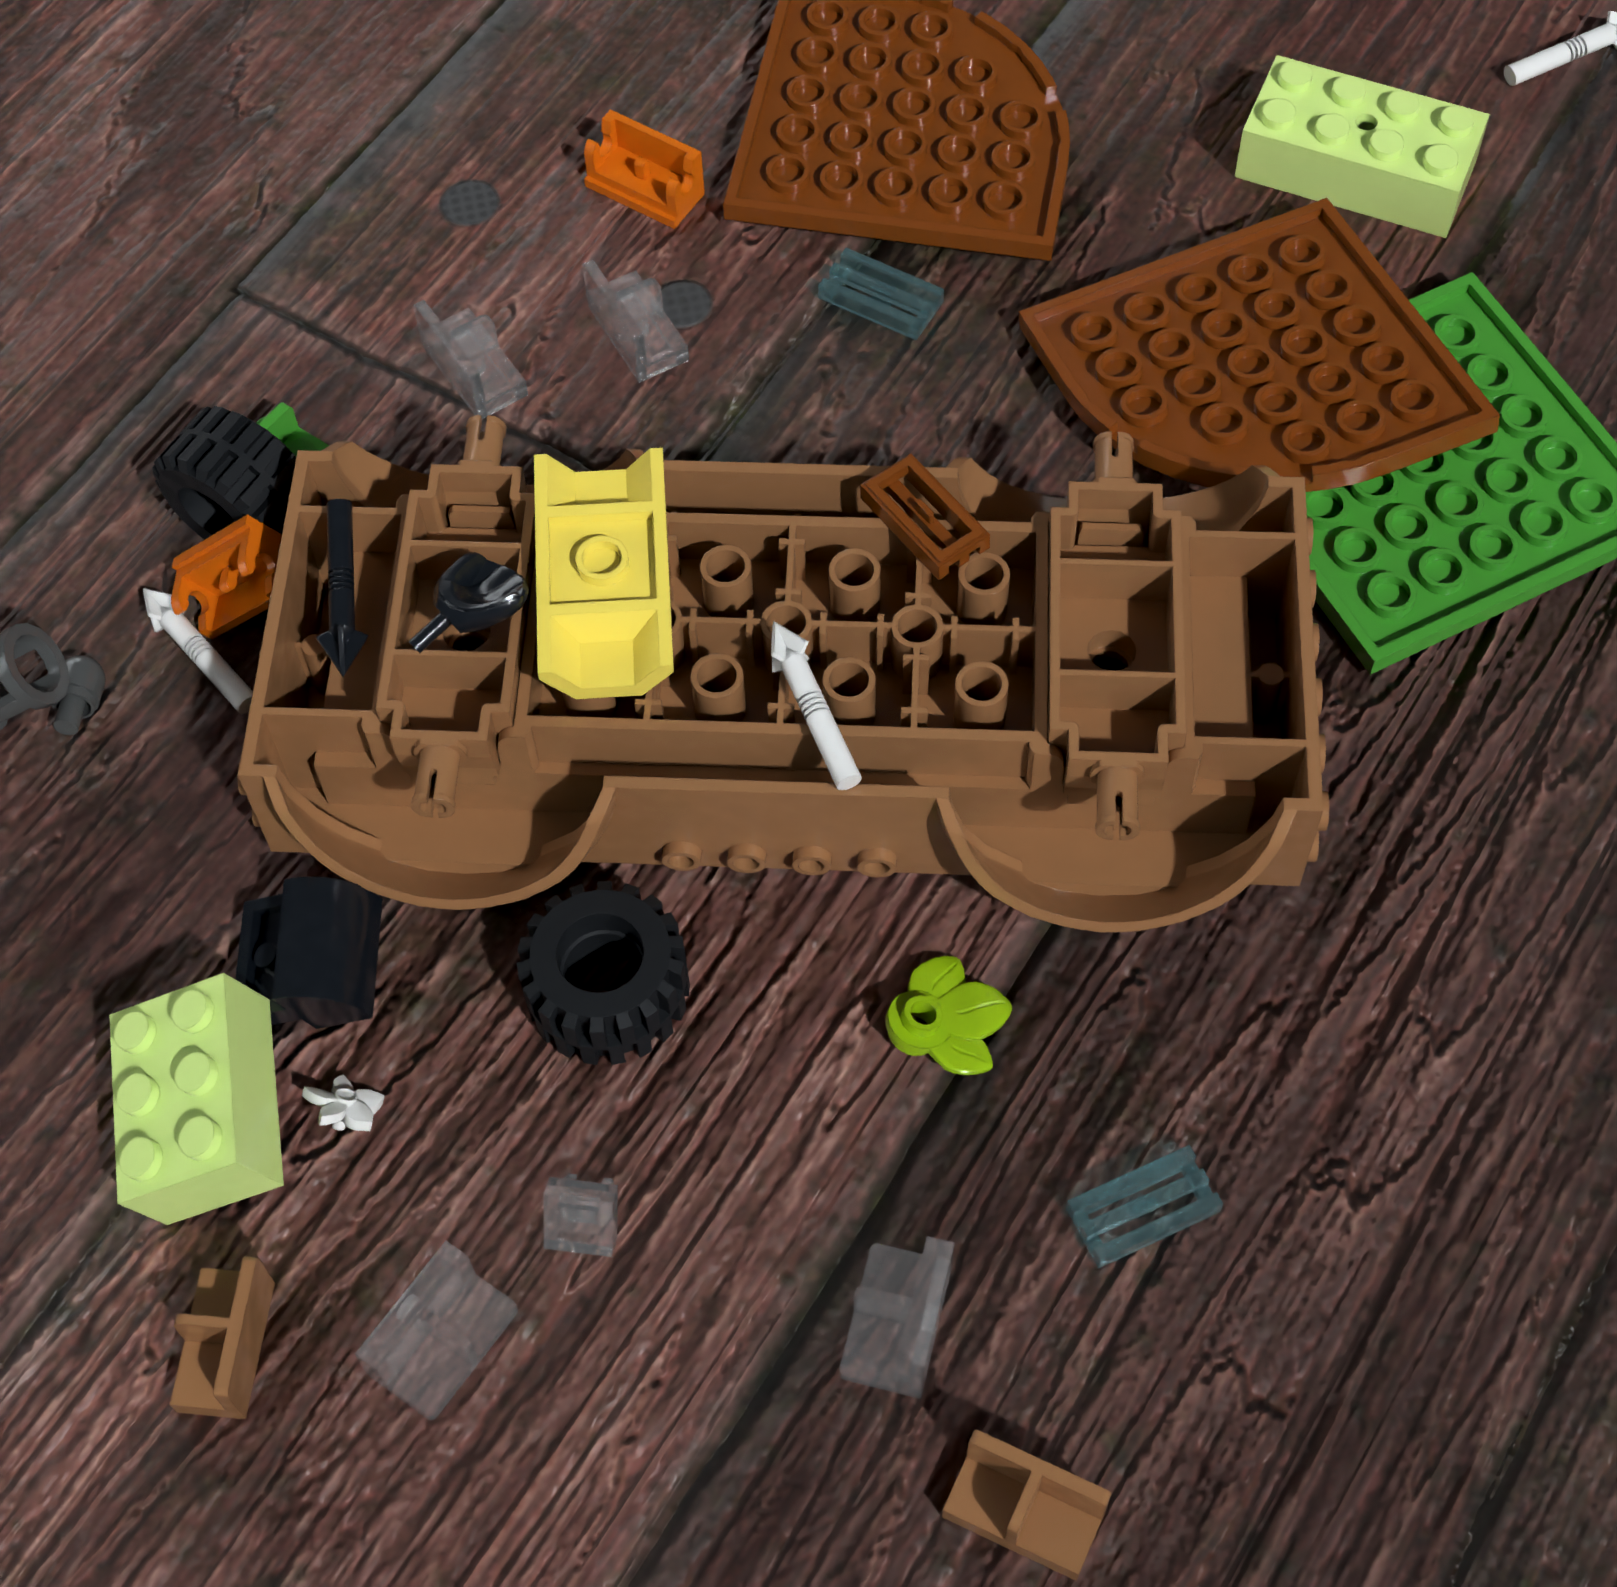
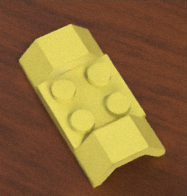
(602, 578)

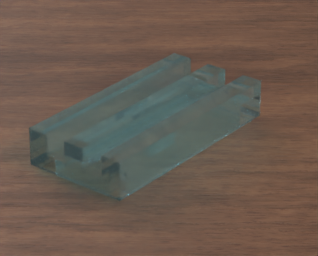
(886, 287)
(1132, 1182)

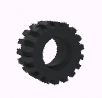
(225, 470)
(595, 926)

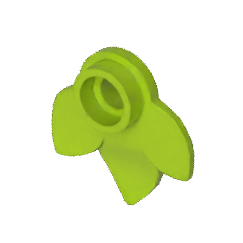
(955, 1016)

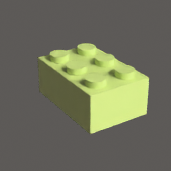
(195, 1100)

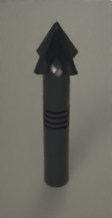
(342, 640)

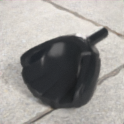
(473, 598)

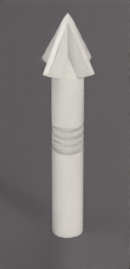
(1563, 52)
(198, 649)
(789, 657)

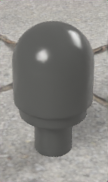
(83, 694)

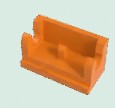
(644, 169)
(227, 575)

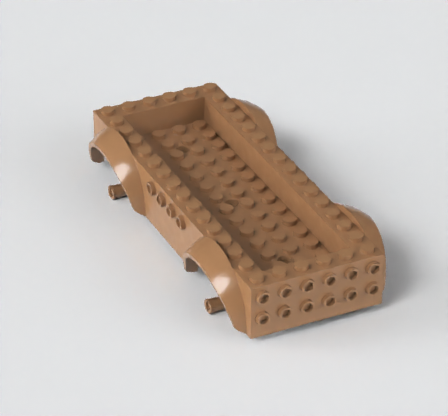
(958, 696)

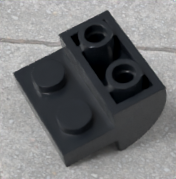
(312, 951)

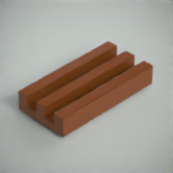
(935, 560)

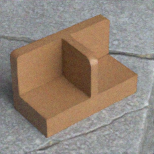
(222, 1340)
(1026, 1504)

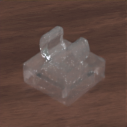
(580, 1215)

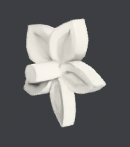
(344, 1105)

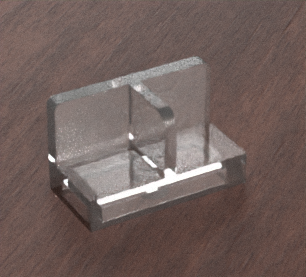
(635, 321)
(471, 359)
(897, 1317)
(436, 1333)

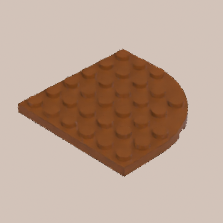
(903, 129)
(1261, 353)

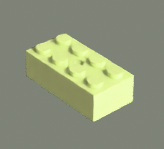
(1361, 145)

